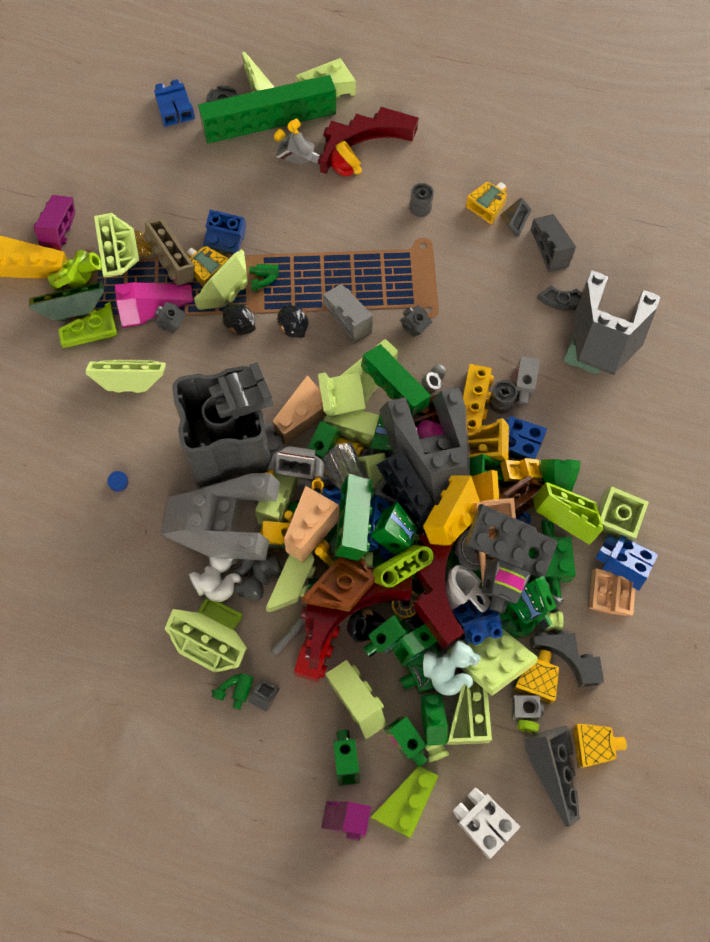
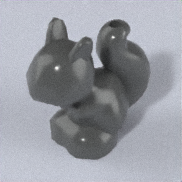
(262, 571)

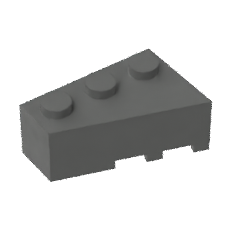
(553, 242)

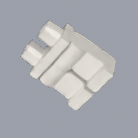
(482, 815)

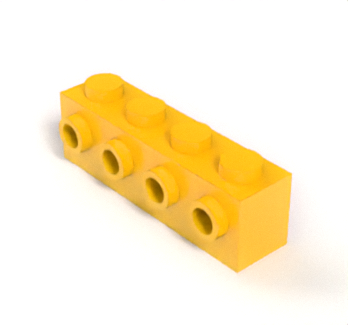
(476, 395)

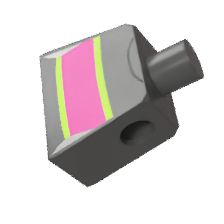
(503, 583)

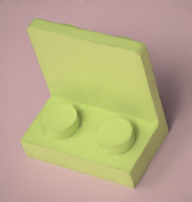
(341, 393)

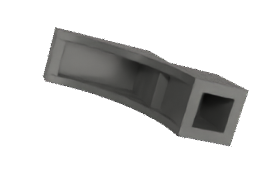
(586, 668)

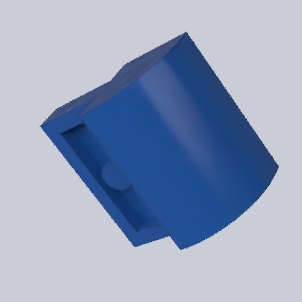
(224, 232)

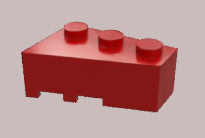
(302, 666)

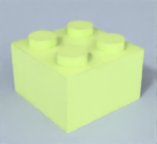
(621, 513)

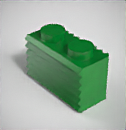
(434, 720)

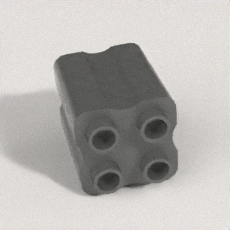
(217, 445)

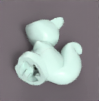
(442, 669)

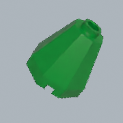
(560, 472)

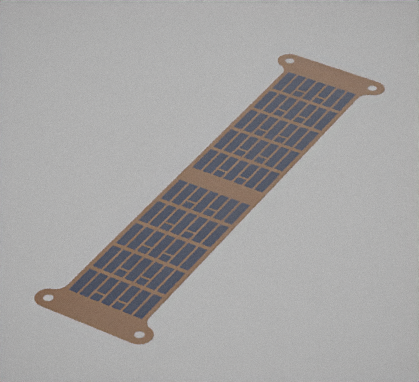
(373, 277)

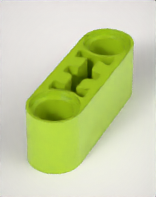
(411, 565)

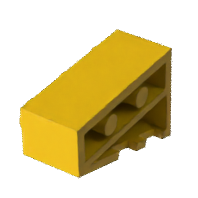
(453, 512)

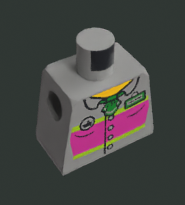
(526, 378)

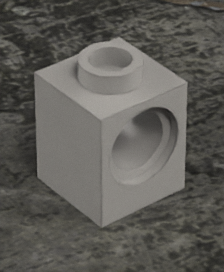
(518, 711)

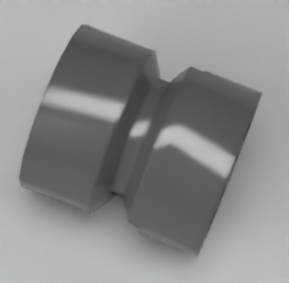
(421, 199)
(503, 396)

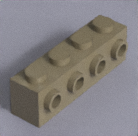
(169, 251)

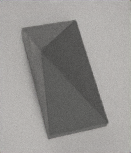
(516, 216)

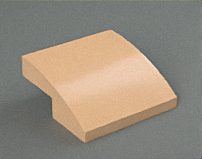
(611, 593)

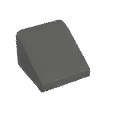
(263, 695)

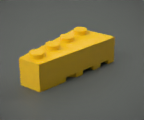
(28, 260)

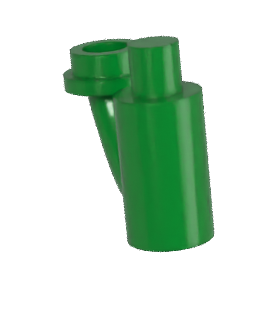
(263, 270)
(243, 684)

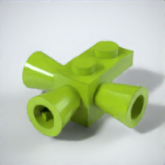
(75, 271)

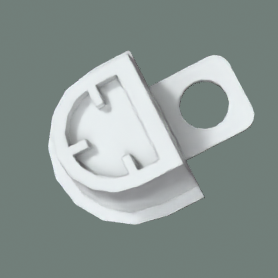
(463, 585)

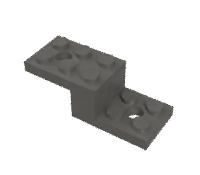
(511, 541)

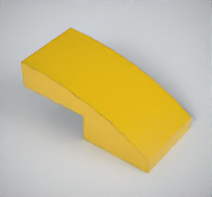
(517, 470)

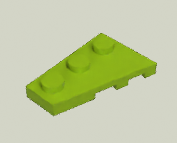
(94, 327)
(407, 803)

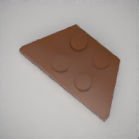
(341, 585)

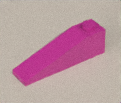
(140, 300)

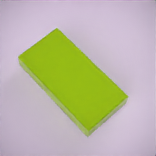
(221, 613)

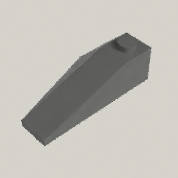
(550, 758)

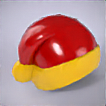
(344, 160)

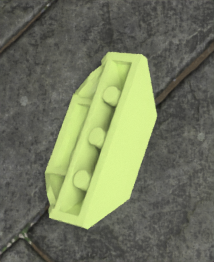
(116, 244)
(224, 284)
(125, 374)
(291, 583)
(205, 640)

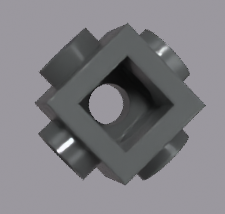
(169, 317)
(415, 320)

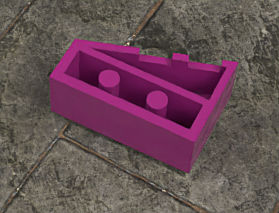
(55, 221)
(346, 818)

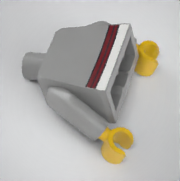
(294, 146)
(298, 463)

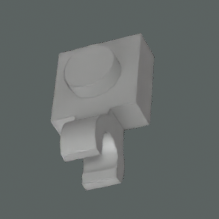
(274, 442)

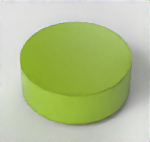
(528, 726)

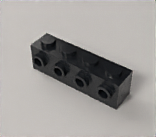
(407, 488)

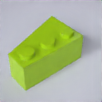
(569, 511)

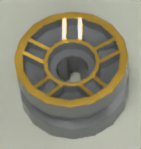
(403, 610)

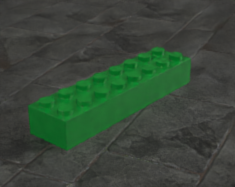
(267, 108)

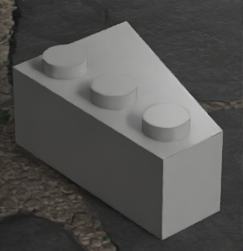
(349, 313)

